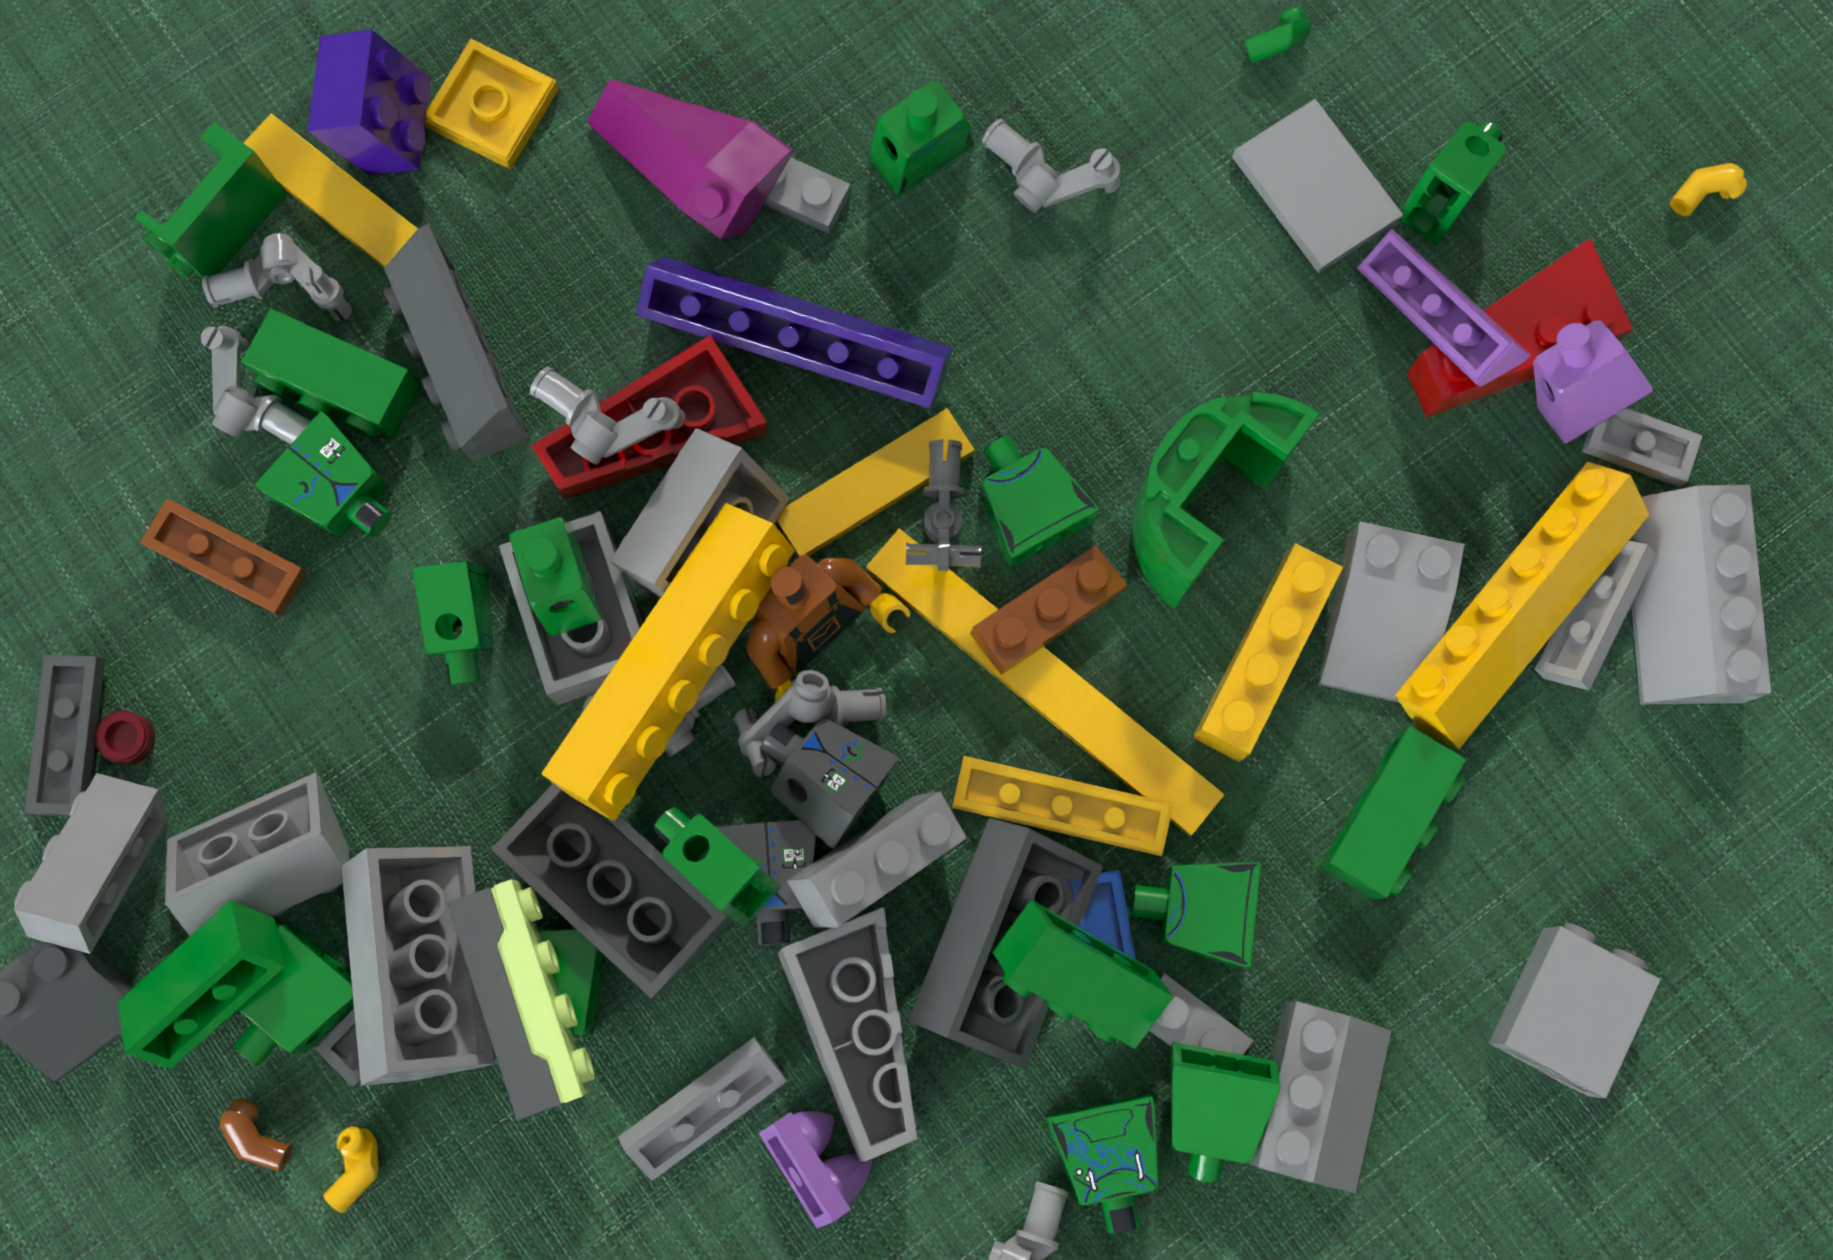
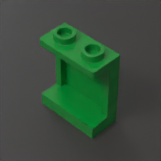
(218, 212)

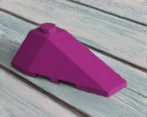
(698, 157)

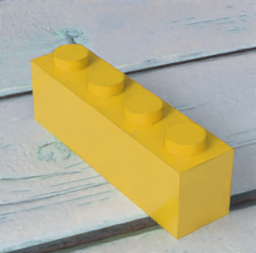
(1267, 653)

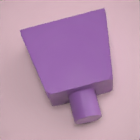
(1585, 379)

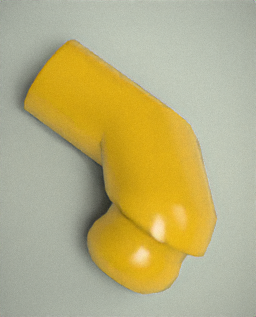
(1722, 178)
(361, 1167)

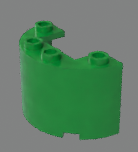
(1246, 432)

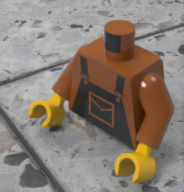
(807, 611)

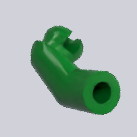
(1292, 31)

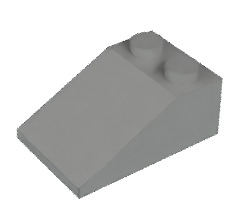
(1388, 608)

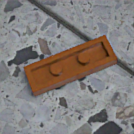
(223, 557)
(1048, 609)

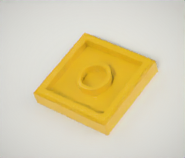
(490, 103)

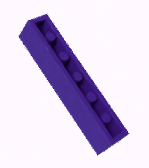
(794, 331)

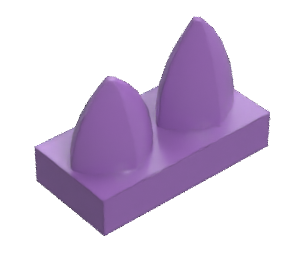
(820, 1186)

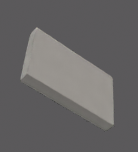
(1317, 185)

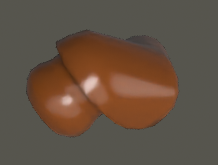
(247, 1142)

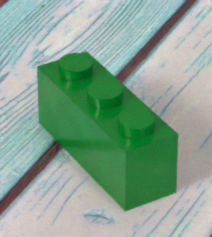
(330, 375)
(1394, 814)
(1081, 976)
(200, 984)

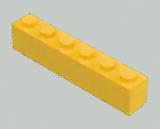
(1523, 604)
(669, 661)

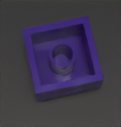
(369, 102)

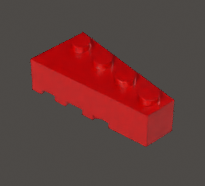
(1532, 314)
(705, 392)

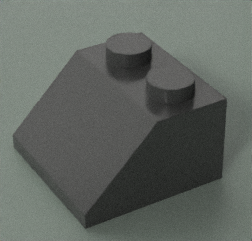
(60, 1006)

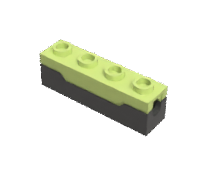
(520, 997)

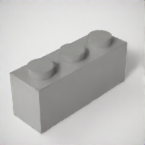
(876, 860)
(91, 863)

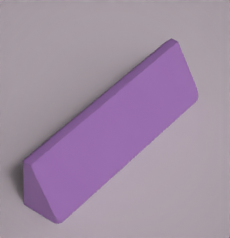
(1441, 310)

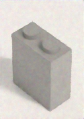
(1575, 1009)

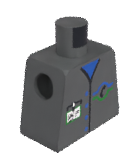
(827, 775)
(781, 852)

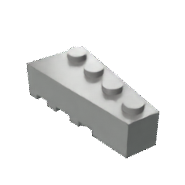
(854, 1023)

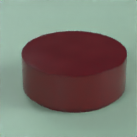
(125, 737)

